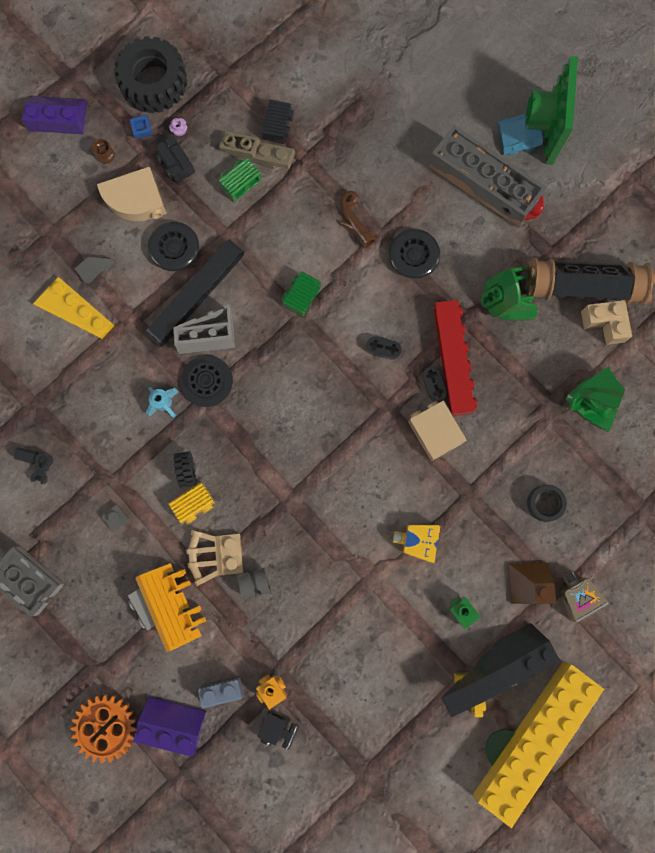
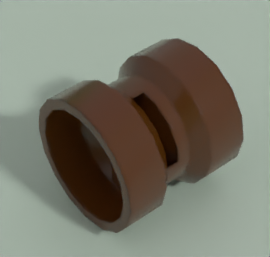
(103, 151)

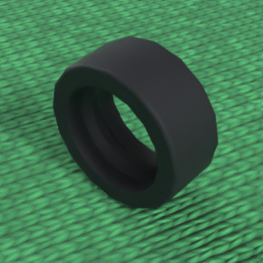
(562, 503)

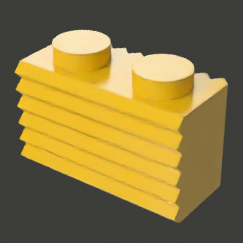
(192, 503)

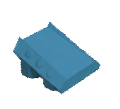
(517, 138)

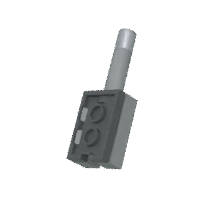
(26, 581)

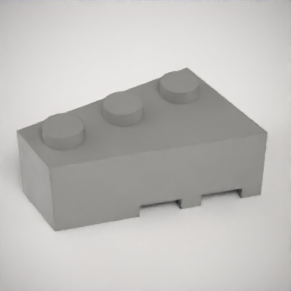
(206, 333)

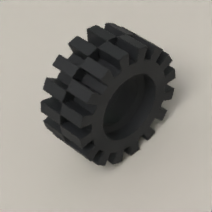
(184, 469)

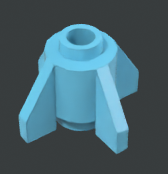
(164, 404)

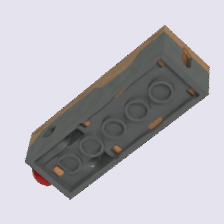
(488, 177)

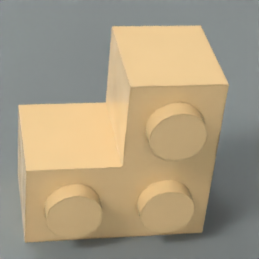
(610, 316)

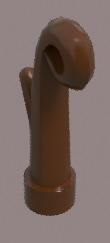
(365, 237)

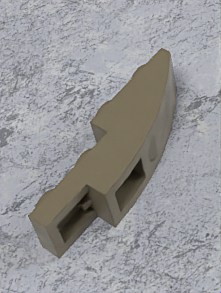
(256, 151)

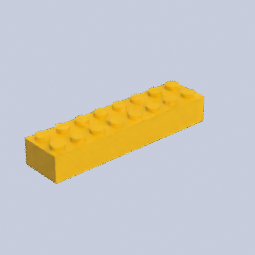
(537, 743)

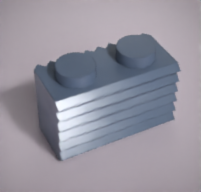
(221, 692)

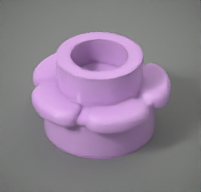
(178, 131)

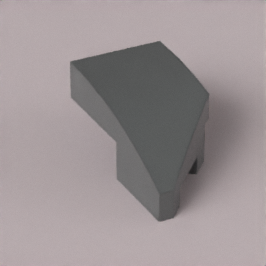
(92, 267)

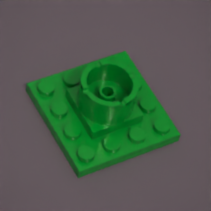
(554, 110)

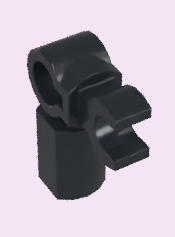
(43, 462)

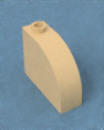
(133, 196)

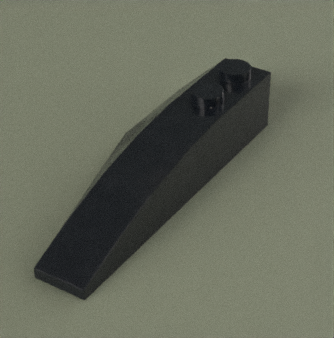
(501, 668)

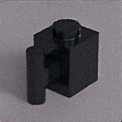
(274, 728)

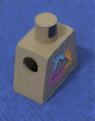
(581, 597)

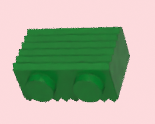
(239, 179)
(301, 293)

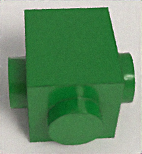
(470, 614)

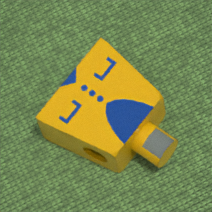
(419, 541)

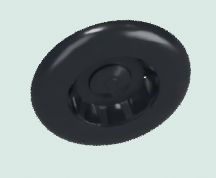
(173, 247)
(414, 254)
(206, 381)

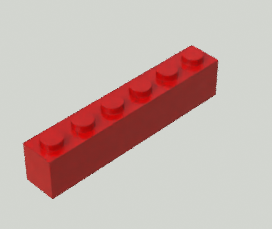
(454, 358)

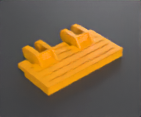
(167, 606)

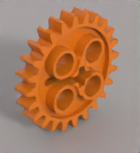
(92, 715)

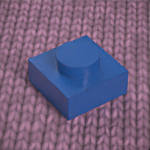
(141, 126)

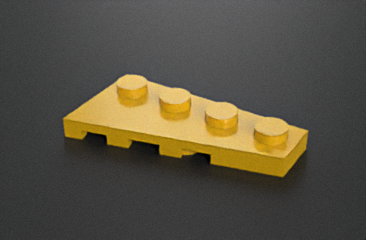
(68, 305)

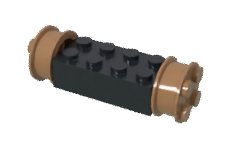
(590, 280)

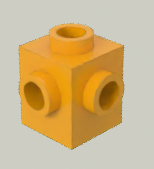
(271, 698)

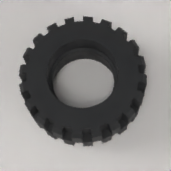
(146, 54)

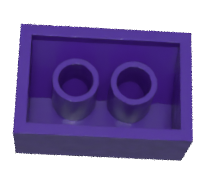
(55, 114)
(170, 726)

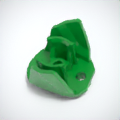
(506, 297)
(597, 399)

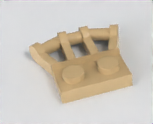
(227, 551)

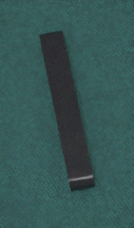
(195, 292)

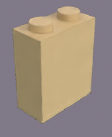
(436, 430)

